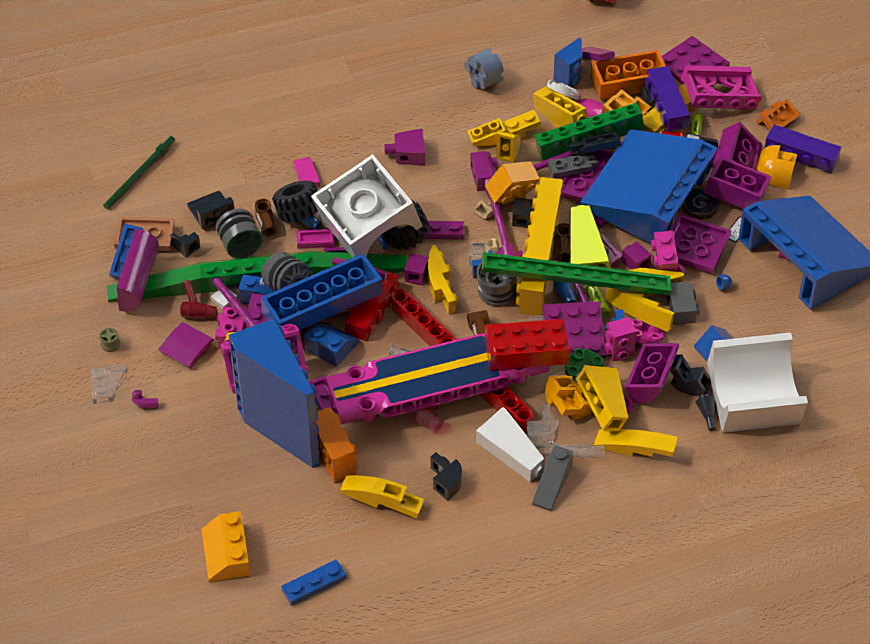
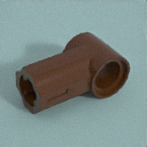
(265, 217)
(563, 242)
(477, 321)

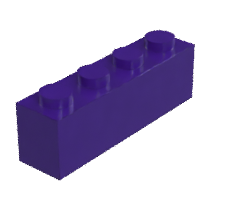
(667, 98)
(808, 149)

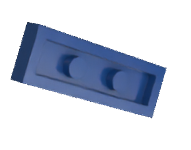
(122, 250)
(313, 582)

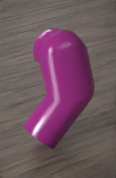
(142, 402)

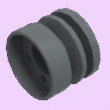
(239, 233)
(283, 270)
(496, 288)

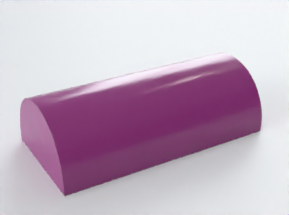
(136, 270)

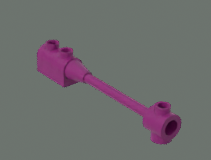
(483, 169)

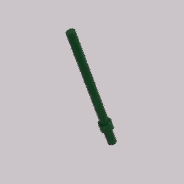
(160, 150)

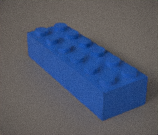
(323, 294)

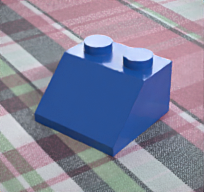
(568, 64)
(329, 343)

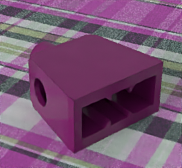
(408, 147)

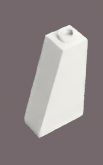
(510, 444)

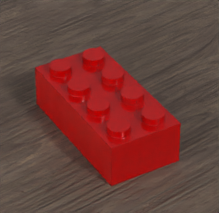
(526, 344)

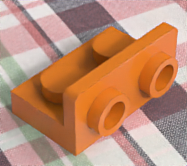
(780, 114)

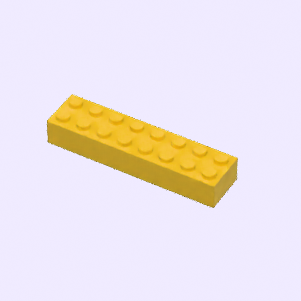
(541, 242)

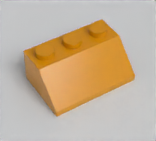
(225, 547)

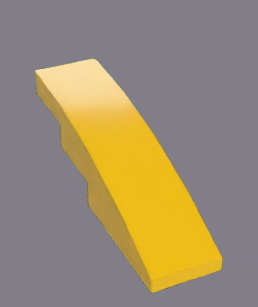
(640, 308)
(636, 441)

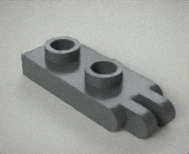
(572, 165)

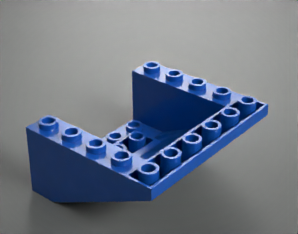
(649, 181)
(812, 241)
(275, 390)

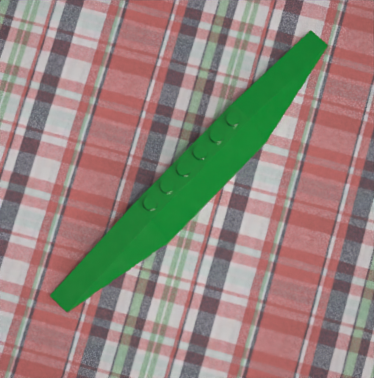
(232, 270)

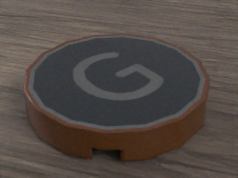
(700, 204)

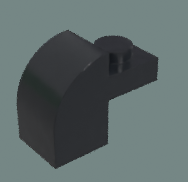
(689, 380)
(448, 477)

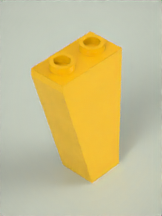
(558, 108)
(604, 395)

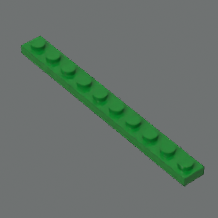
(576, 273)

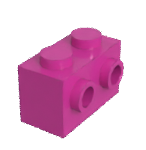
(665, 251)
(229, 322)
(620, 339)

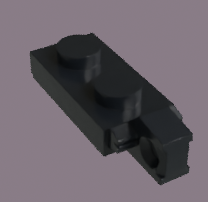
(595, 143)

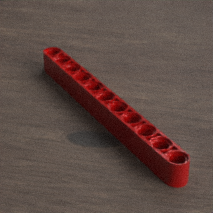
(435, 333)

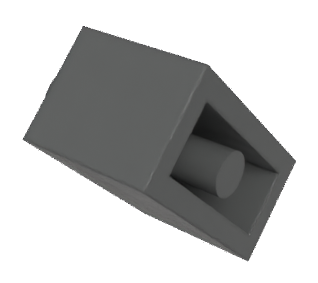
(683, 303)

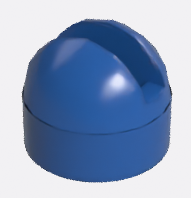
(723, 282)

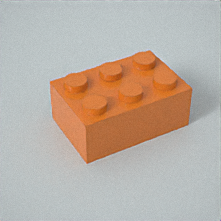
(335, 448)

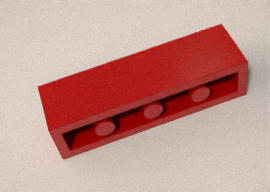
(365, 316)

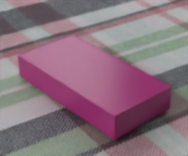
(305, 170)
(315, 239)

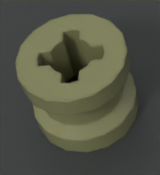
(106, 336)

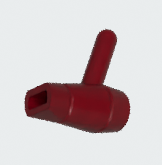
(193, 309)

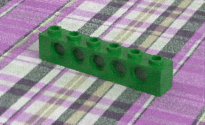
(618, 120)

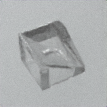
(476, 251)

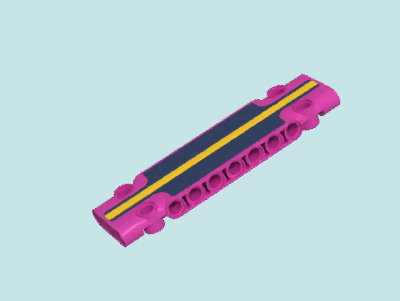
(419, 380)

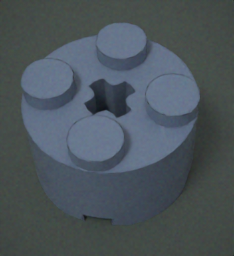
(484, 69)

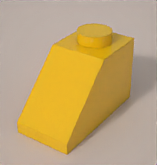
(507, 146)

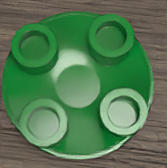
(579, 359)

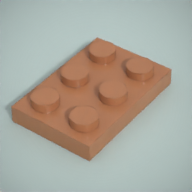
(159, 227)

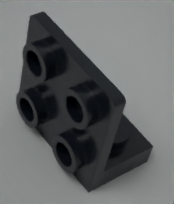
(210, 208)

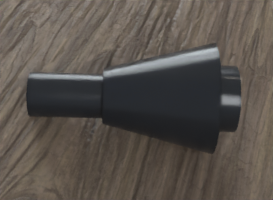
(706, 406)

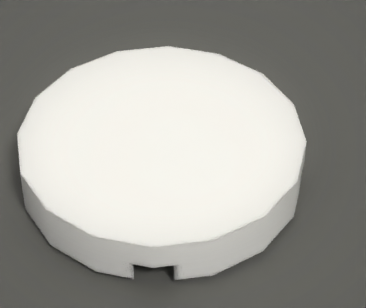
(563, 89)

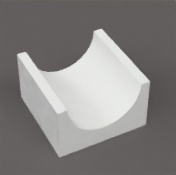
(364, 206)
(755, 383)

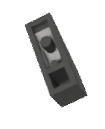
(553, 477)

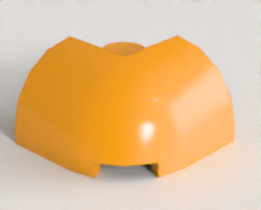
(623, 99)
(778, 165)
(567, 397)

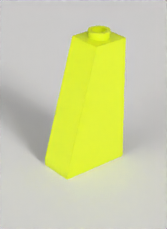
(586, 240)

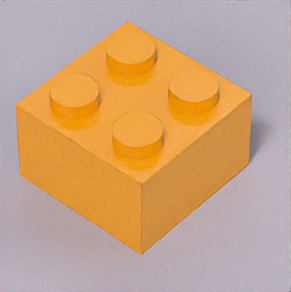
(512, 182)

